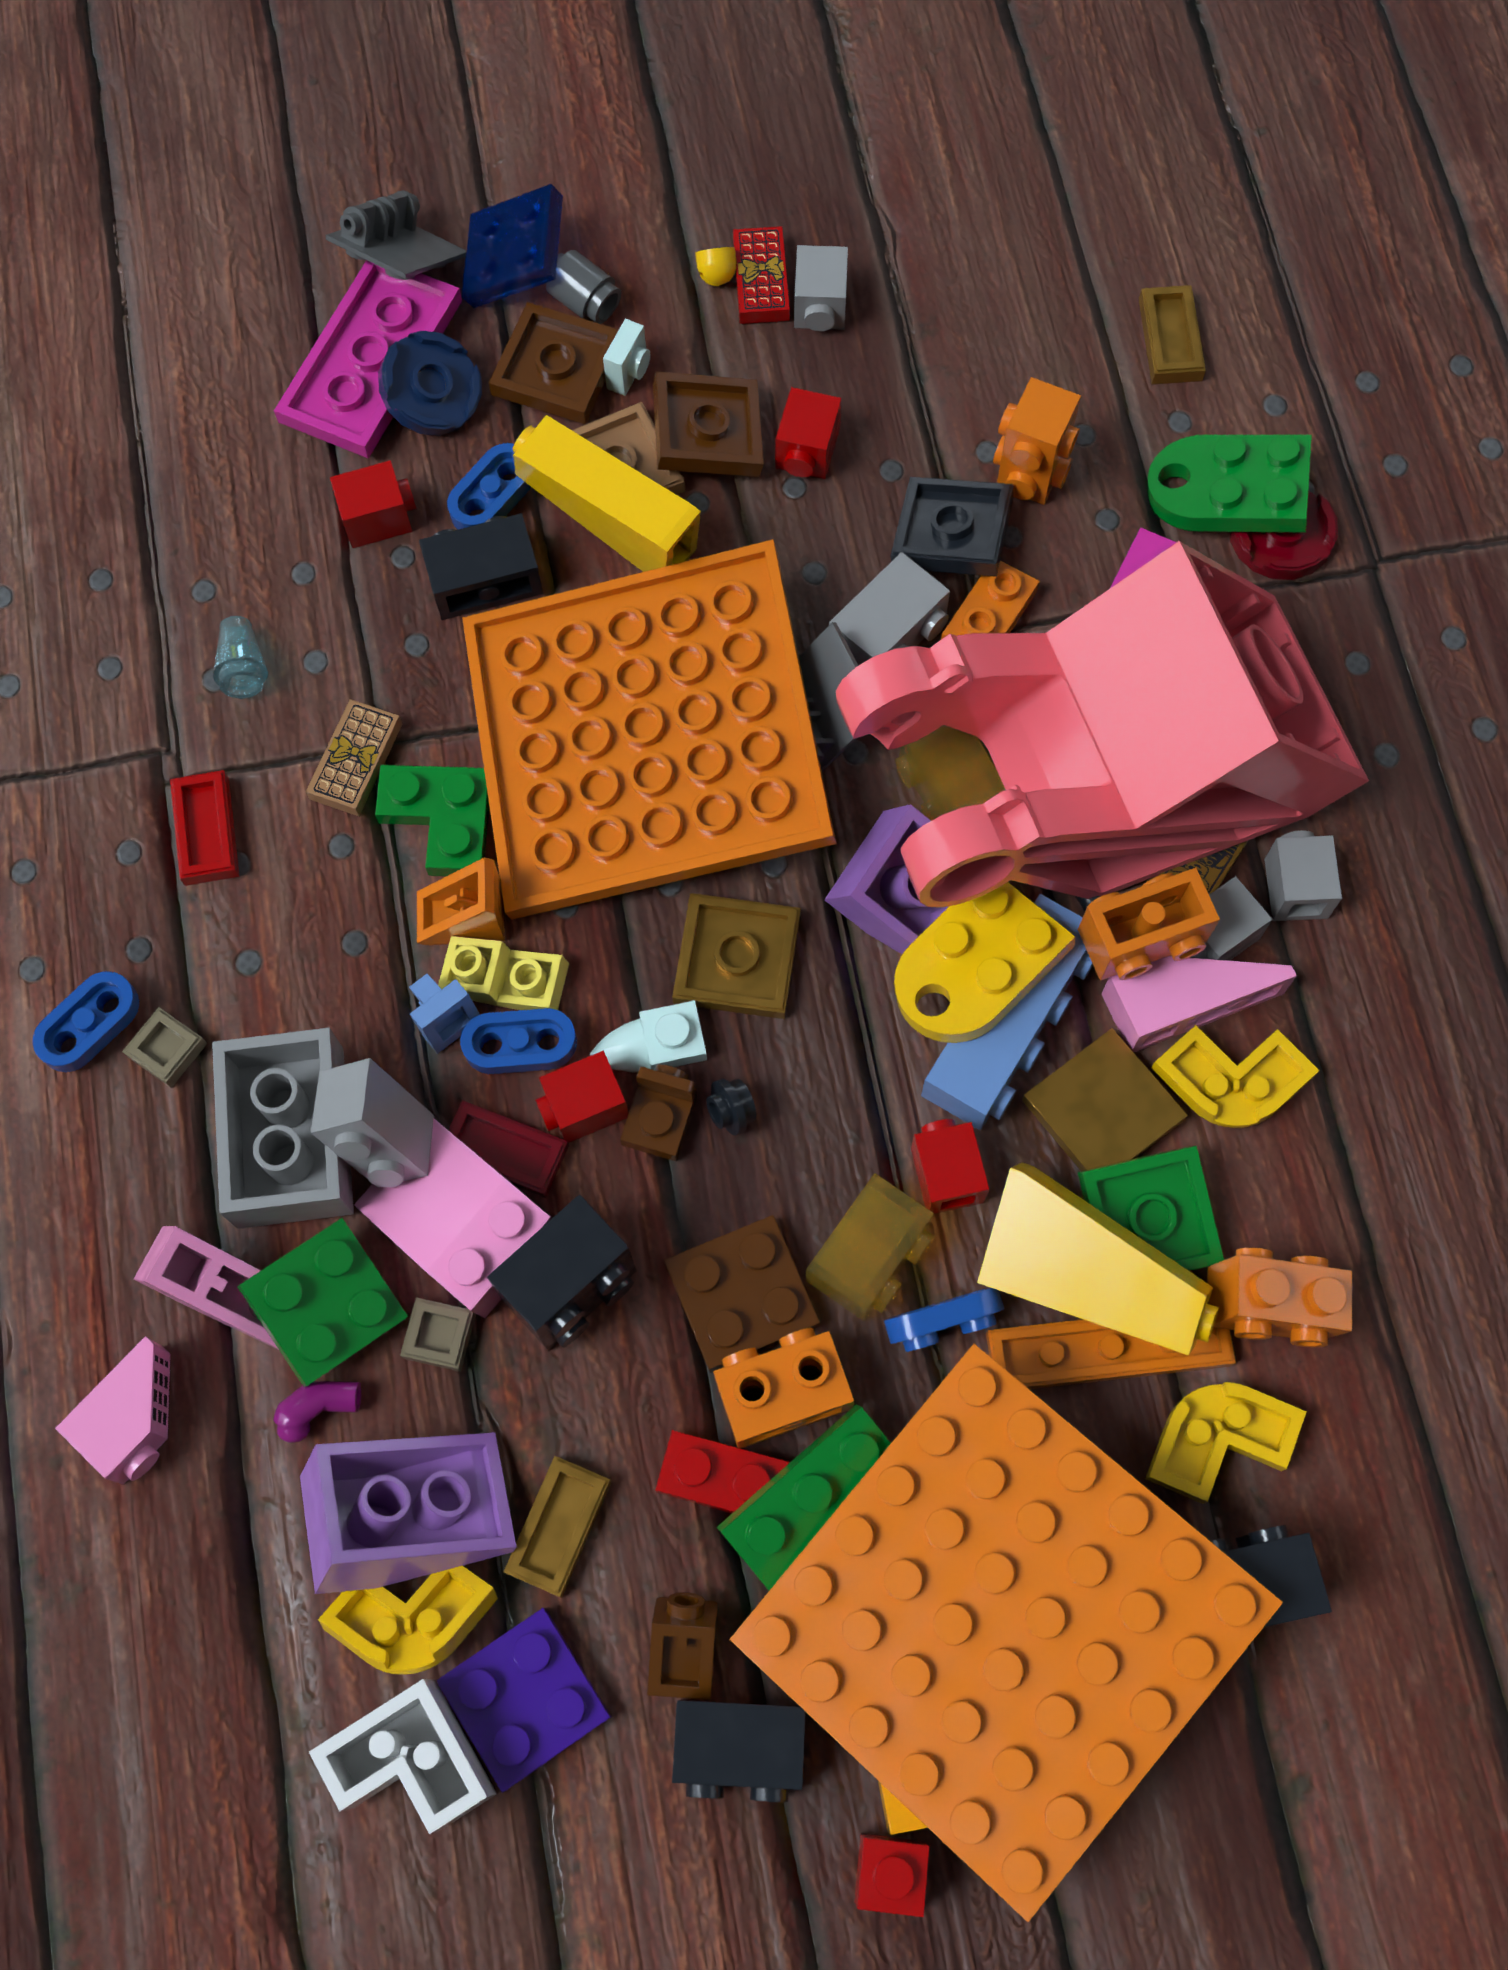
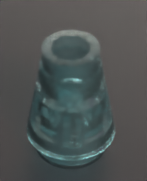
(238, 659)

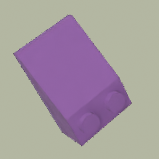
(877, 887)
(403, 1509)

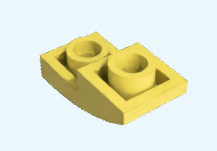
(504, 976)

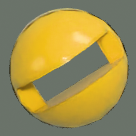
(716, 265)

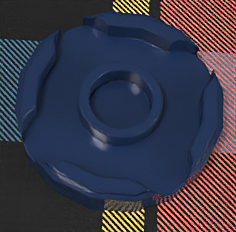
(429, 383)

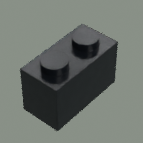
(481, 566)
(740, 1748)

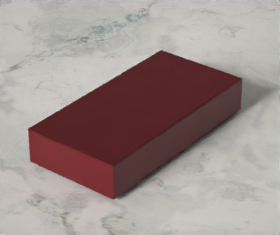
(513, 1149)

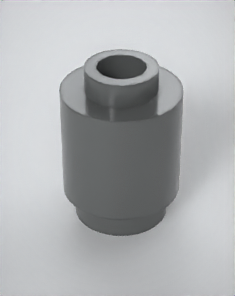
(584, 287)

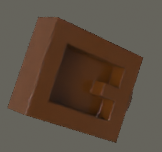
(660, 1112)
(682, 1647)

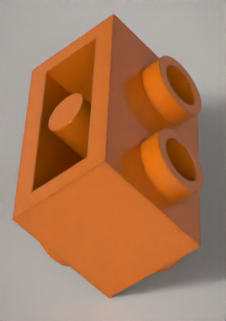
(1037, 440)
(1149, 923)
(1281, 1297)
(787, 1397)

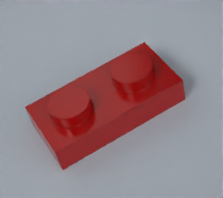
(713, 1472)

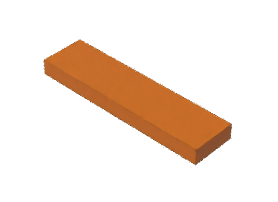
(1093, 1353)

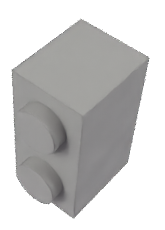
(894, 610)
(372, 1123)

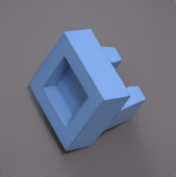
(441, 1011)

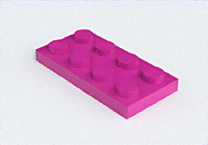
(337, 385)

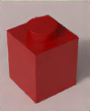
(807, 433)
(373, 503)
(582, 1098)
(949, 1166)
(891, 1875)

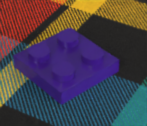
(523, 1699)

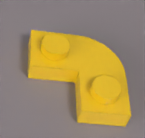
(1233, 1093)
(1219, 1420)
(411, 1634)

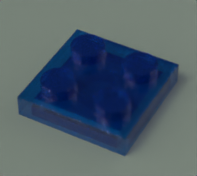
(512, 246)

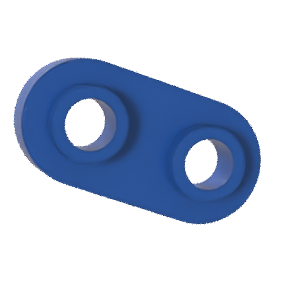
(486, 490)
(83, 1018)
(520, 1039)
(920, 1326)

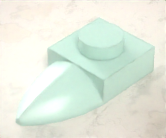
(659, 1036)

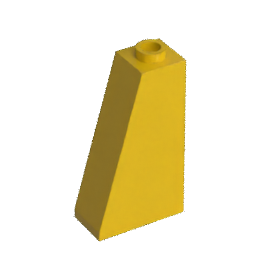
(607, 496)
(1085, 1264)

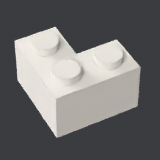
(410, 1741)

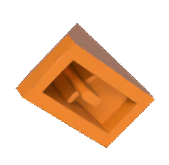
(462, 906)

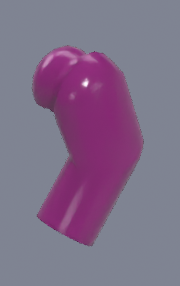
(308, 1402)

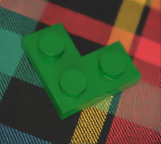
(448, 801)

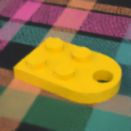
(981, 960)

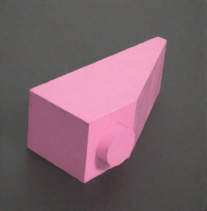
(1187, 994)
(201, 1279)

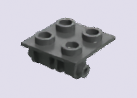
(388, 236)
(822, 670)

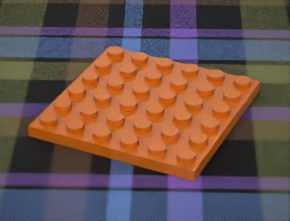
(645, 731)
(1004, 1628)

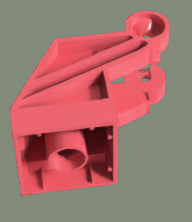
(1121, 735)

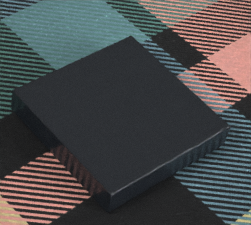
(954, 525)

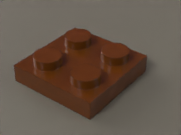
(553, 363)
(707, 424)
(741, 1291)

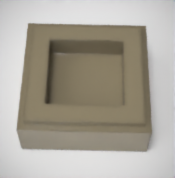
(164, 1047)
(438, 1334)

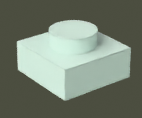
(626, 357)

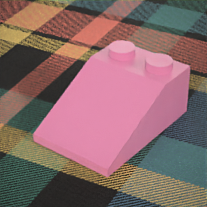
(456, 1219)

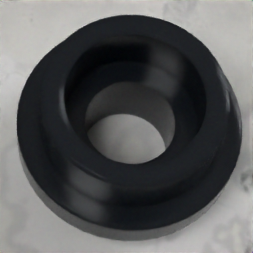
(731, 1105)

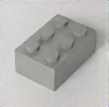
(264, 1116)

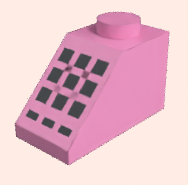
(124, 1415)

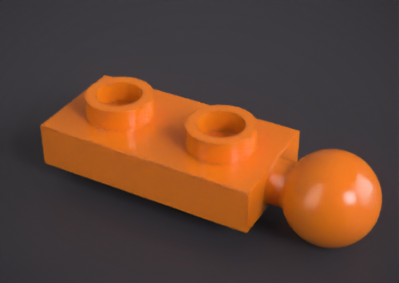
(994, 603)

